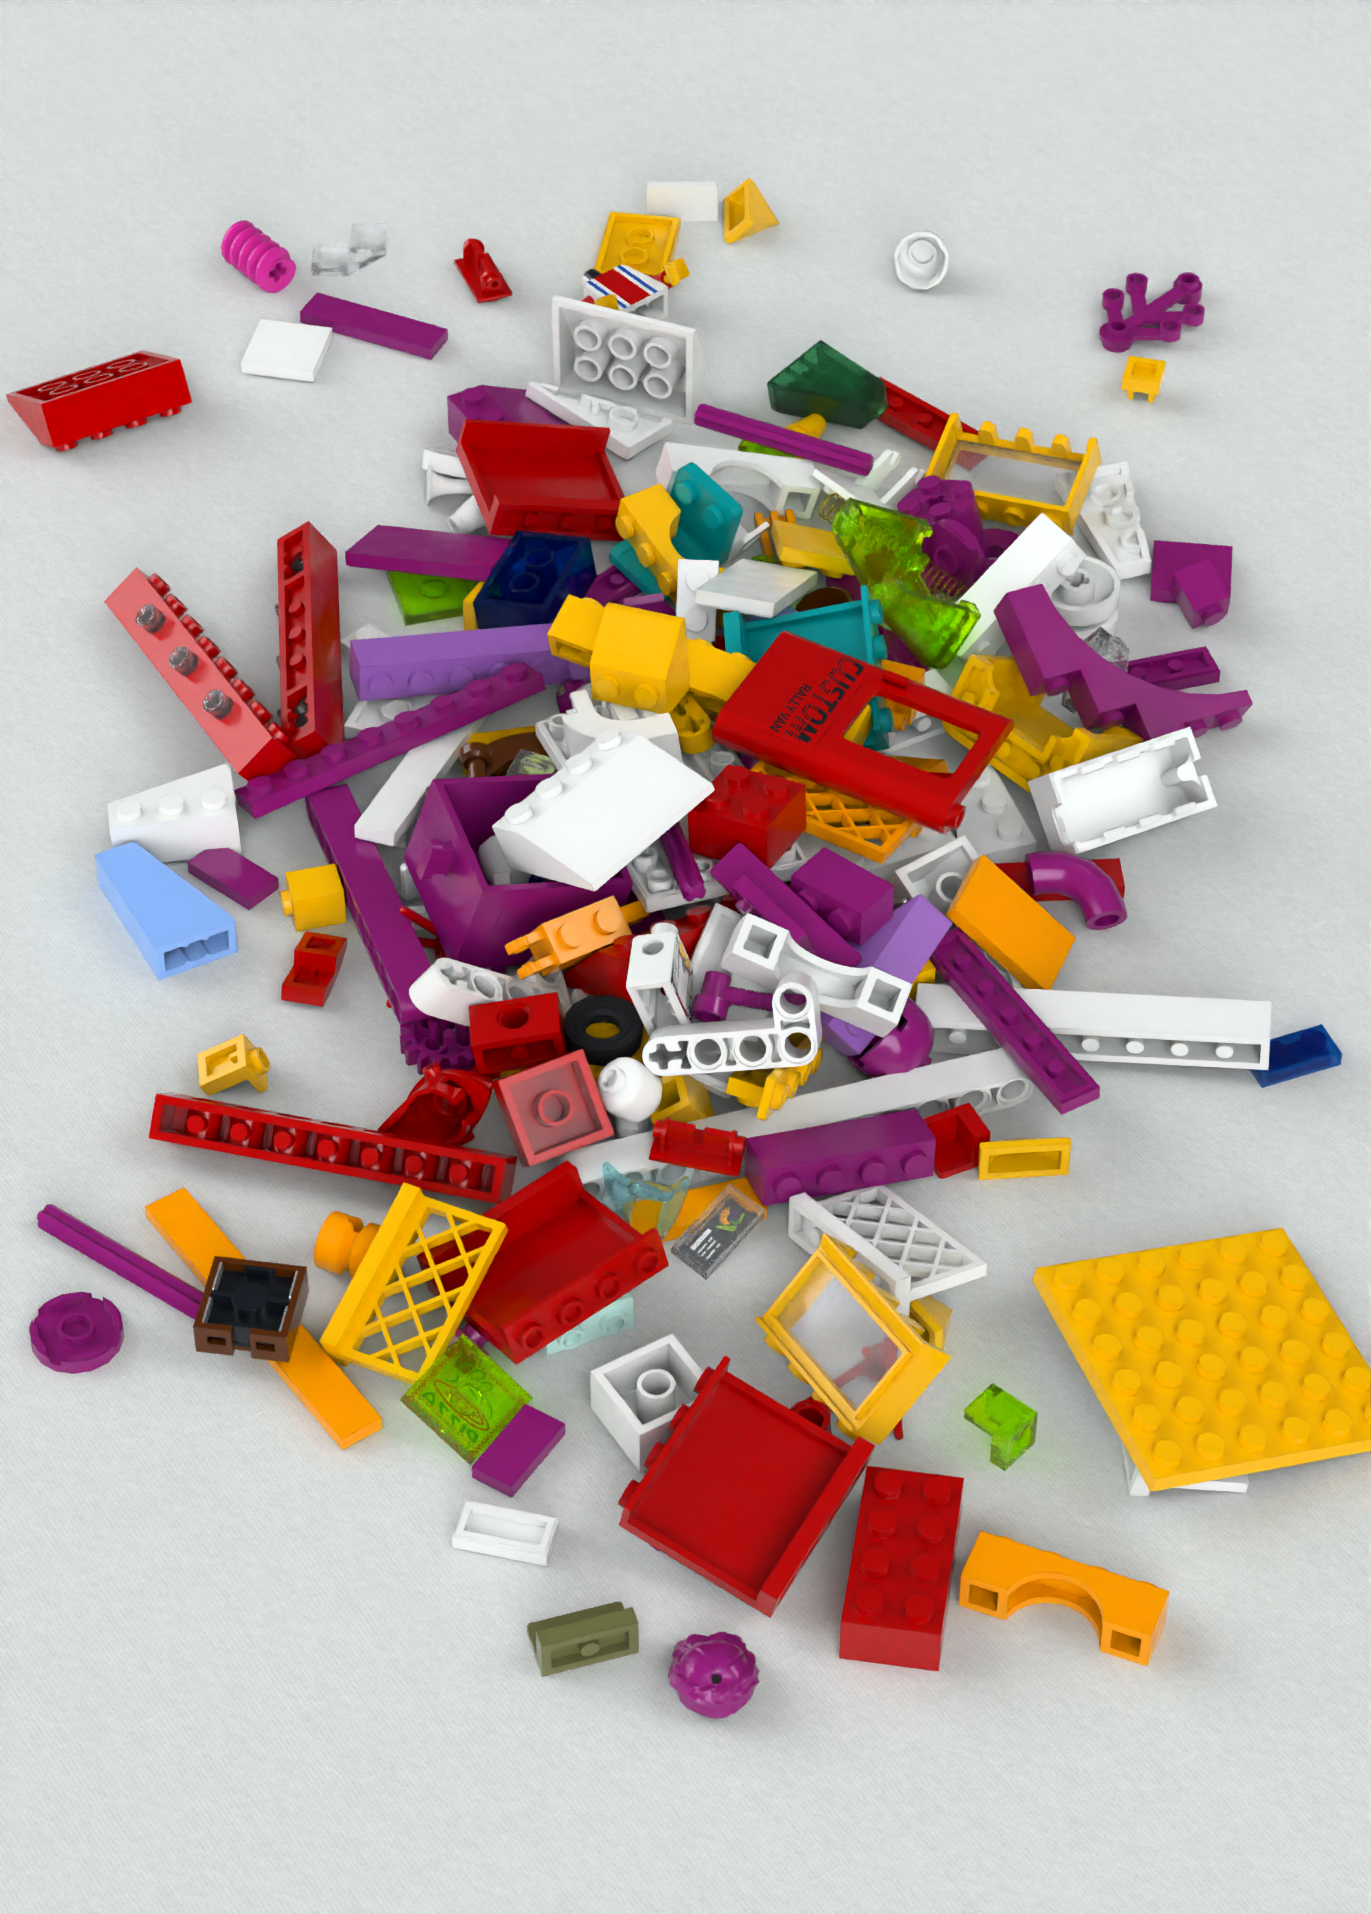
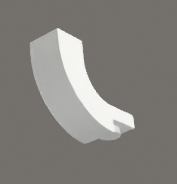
(584, 724)

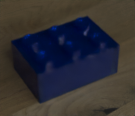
(534, 580)

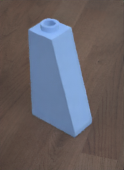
(163, 912)

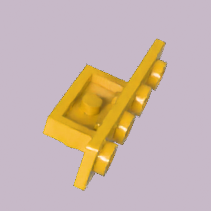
(771, 1087)

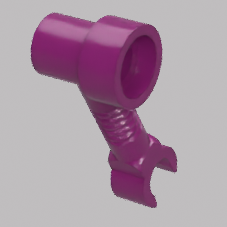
(718, 996)

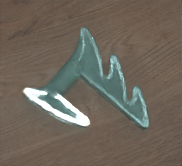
(625, 1190)

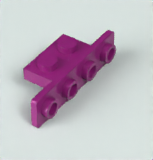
(772, 900)

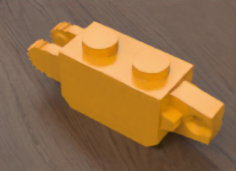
(575, 936)

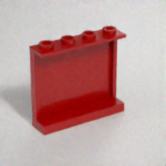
(541, 478)
(554, 1266)
(742, 1489)

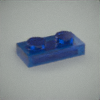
(1299, 1055)

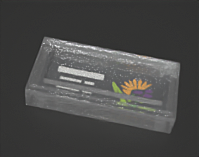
(717, 1231)

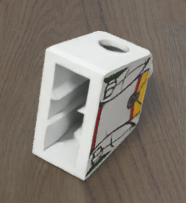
(655, 963)

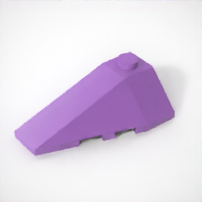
(896, 949)

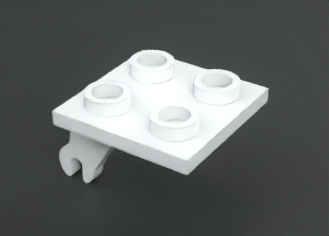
(866, 487)

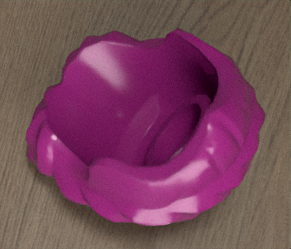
(700, 1659)

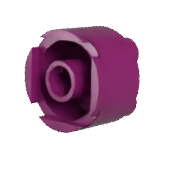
(944, 499)

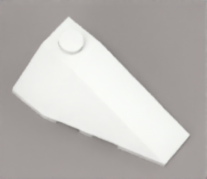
(938, 880)

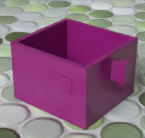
(466, 909)

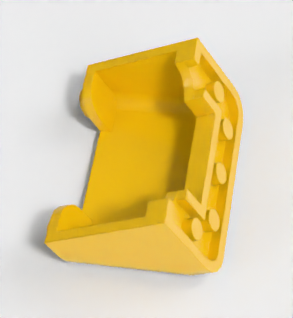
(1039, 739)

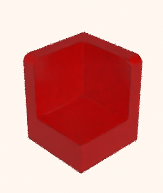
(957, 1139)

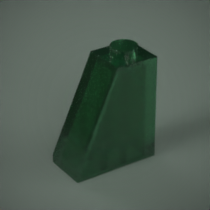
(830, 386)

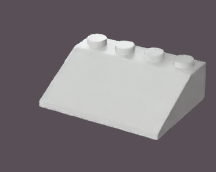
(628, 360)
(599, 810)

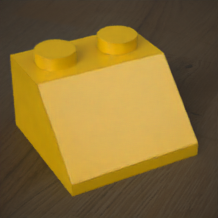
(640, 659)

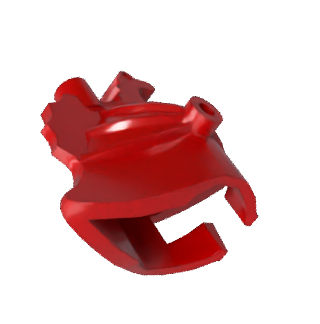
(443, 1105)

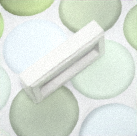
(505, 1533)

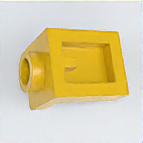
(231, 1064)

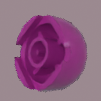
(901, 1048)

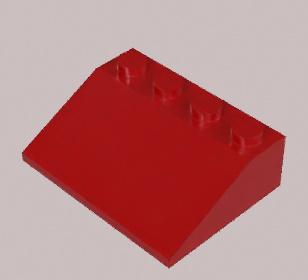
(102, 399)
(607, 969)

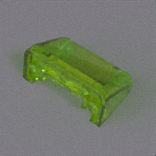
(888, 558)

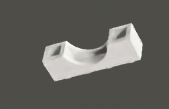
(770, 479)
(852, 994)

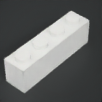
(1036, 557)

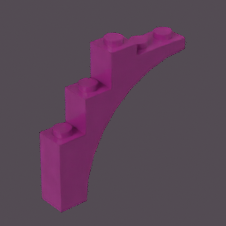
(1103, 694)

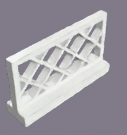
(812, 1219)

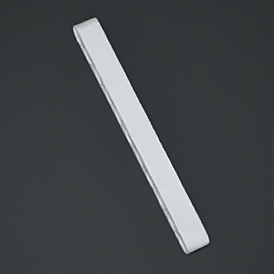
(983, 1079)

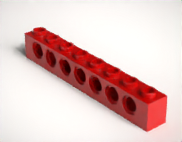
(332, 1147)

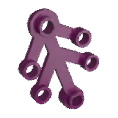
(1119, 334)

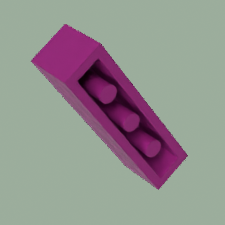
(840, 1156)

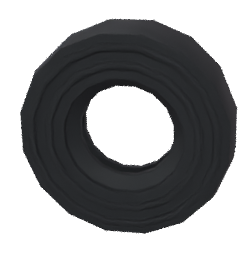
(608, 1010)

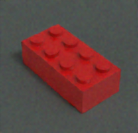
(901, 1568)

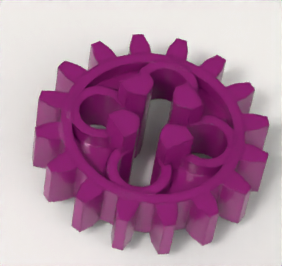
(422, 1043)

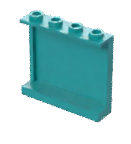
(843, 627)

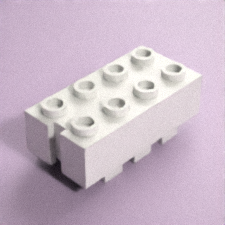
(1122, 793)

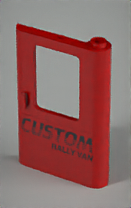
(809, 696)

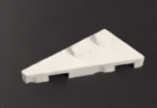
(627, 431)

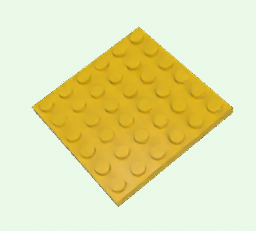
(1213, 1357)

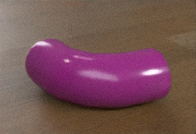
(1079, 880)

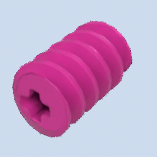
(257, 257)

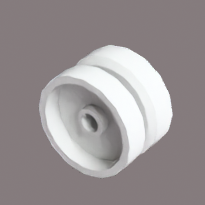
(1089, 598)

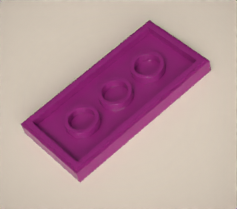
(427, 552)

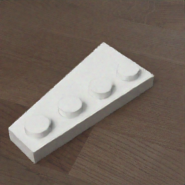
(1113, 522)

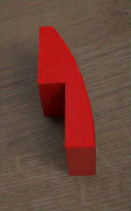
(314, 969)

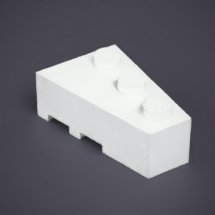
(179, 816)

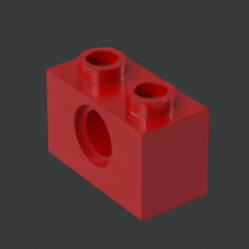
(517, 1033)

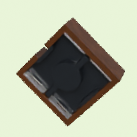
(251, 1308)

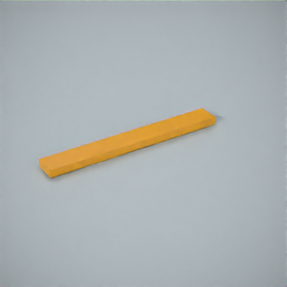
(310, 1370)

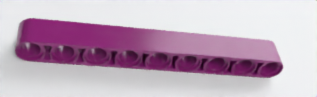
(370, 898)

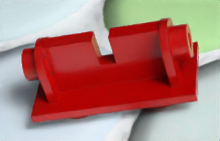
(481, 273)
(696, 1148)

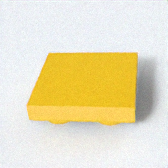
(810, 547)

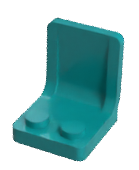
(704, 529)

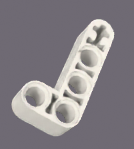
(453, 986)
(731, 1035)

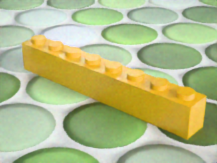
(711, 671)

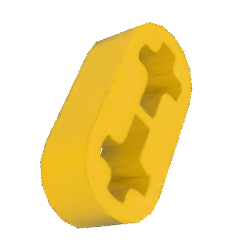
(692, 720)

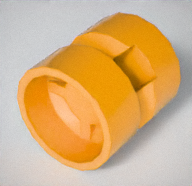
(343, 1243)

